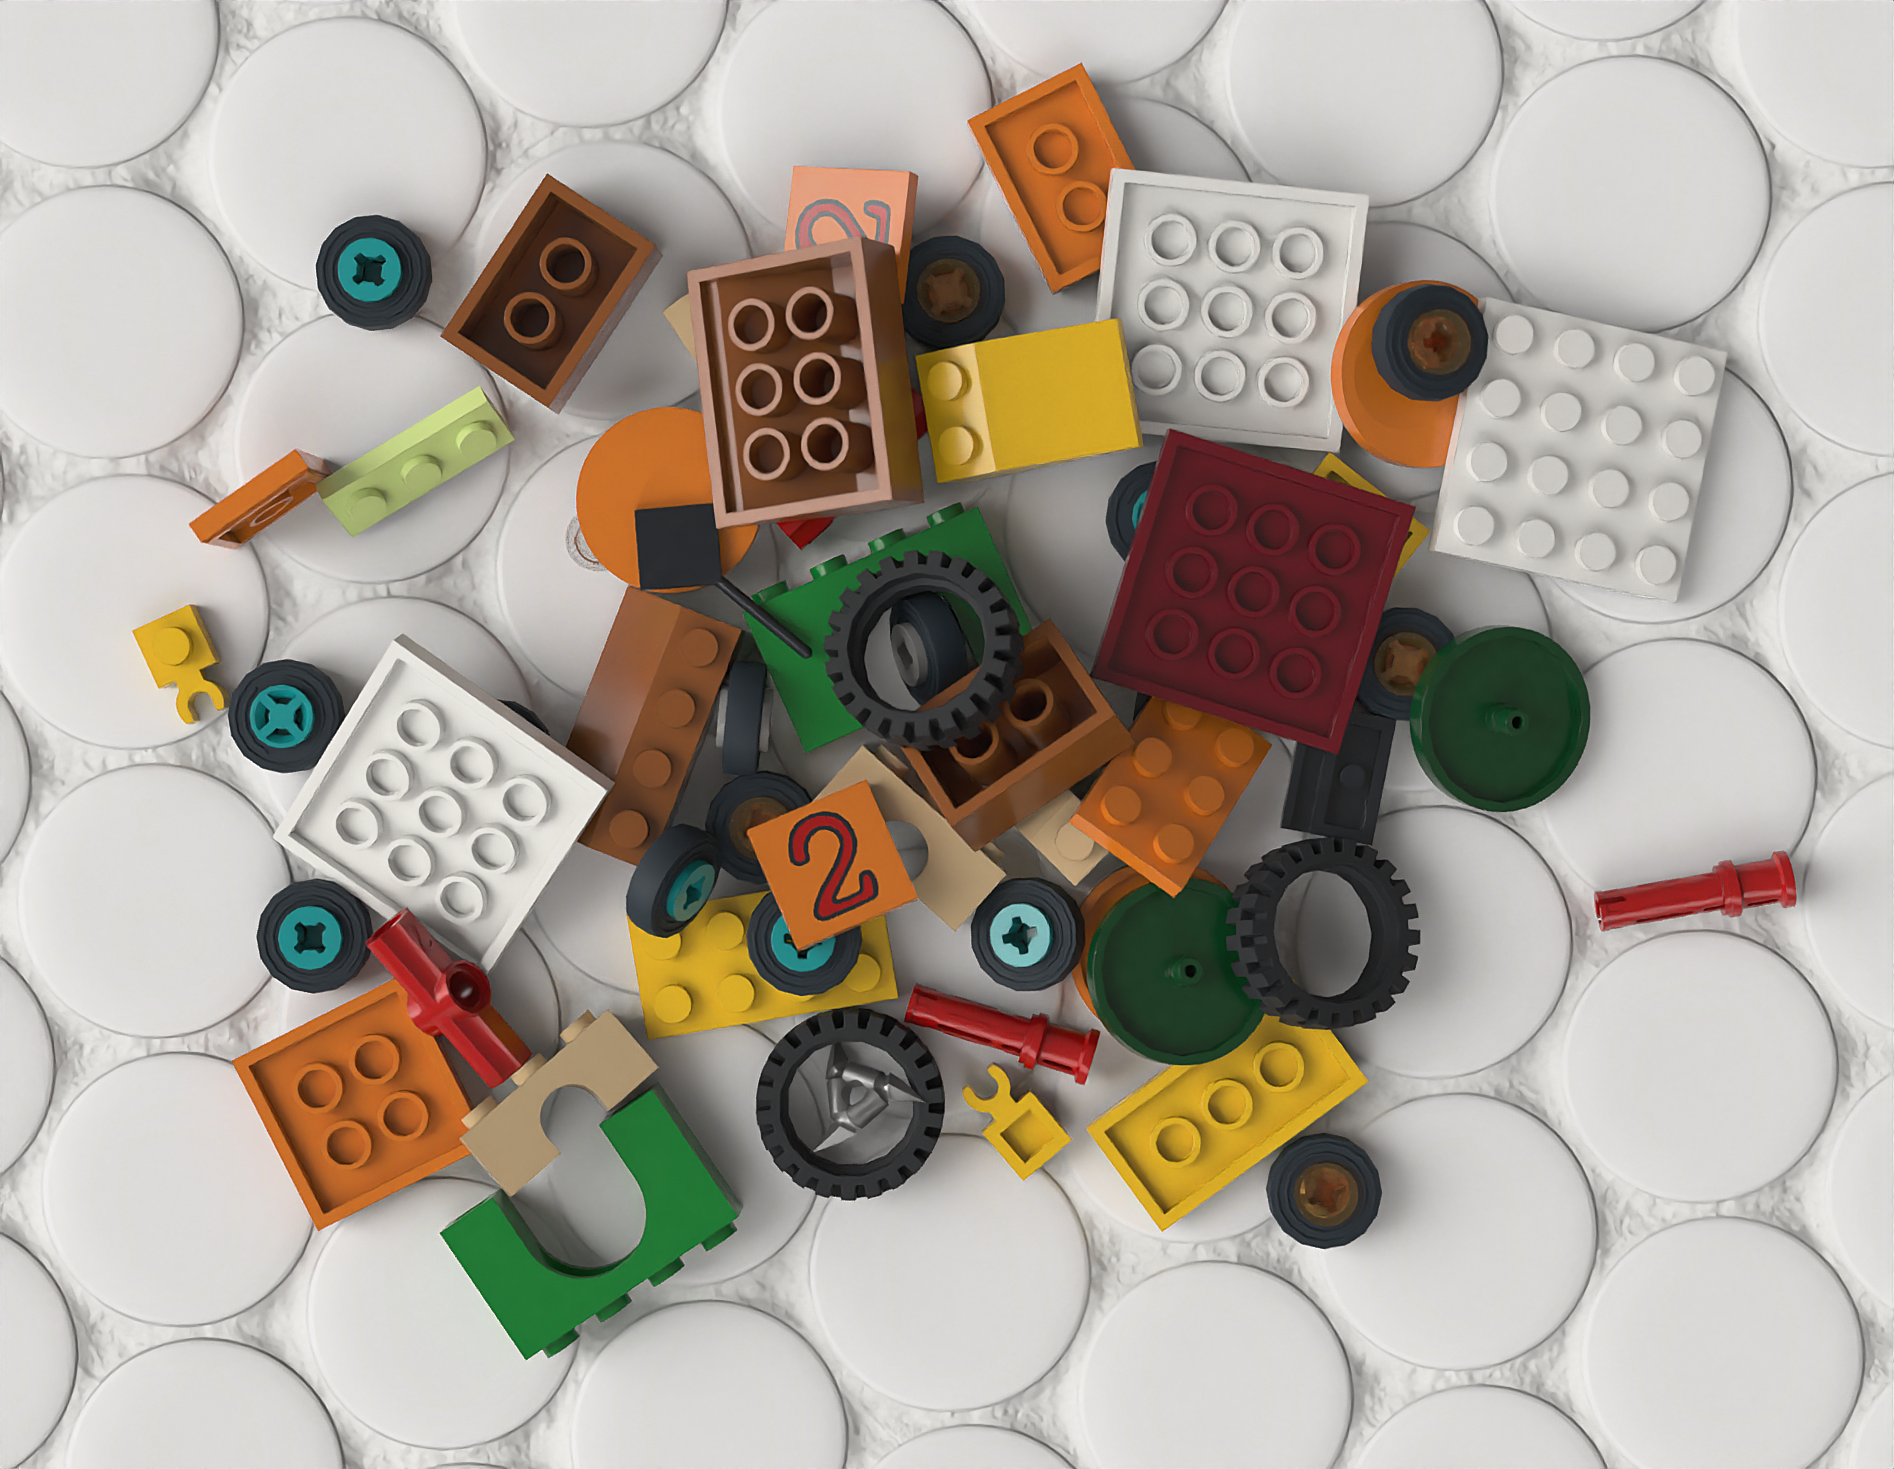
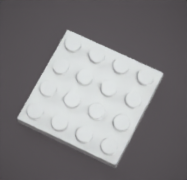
(1231, 303)
(1579, 452)
(442, 805)

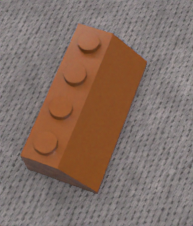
(650, 716)

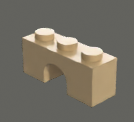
(954, 875)
(510, 1135)

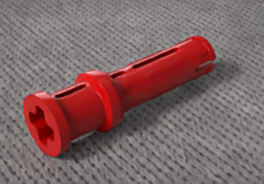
(1724, 889)
(1032, 1040)

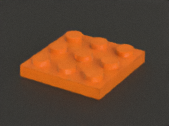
(358, 1103)

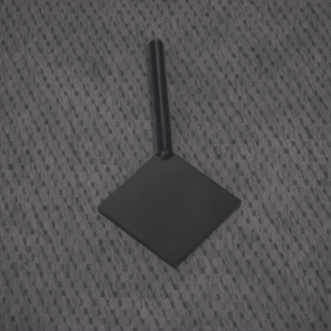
(683, 550)

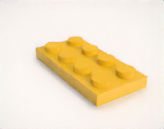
(709, 982)
(1214, 1120)

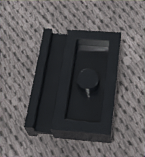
(1343, 790)

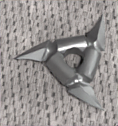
(844, 1077)

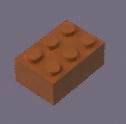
(552, 294)
(1035, 751)

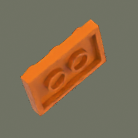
(1053, 167)
(1170, 790)

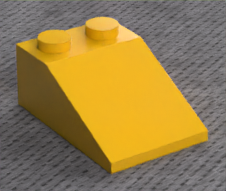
(1029, 401)

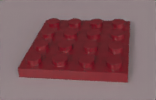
(1252, 591)

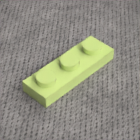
(415, 461)

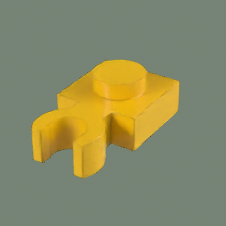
(179, 653)
(1021, 1128)

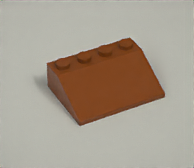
(805, 384)

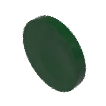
(1500, 718)
(1167, 977)

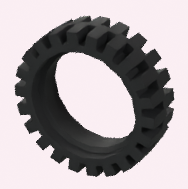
(881, 592)
(1386, 918)
(823, 1175)

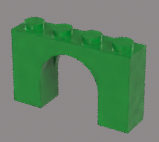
(807, 609)
(545, 1298)

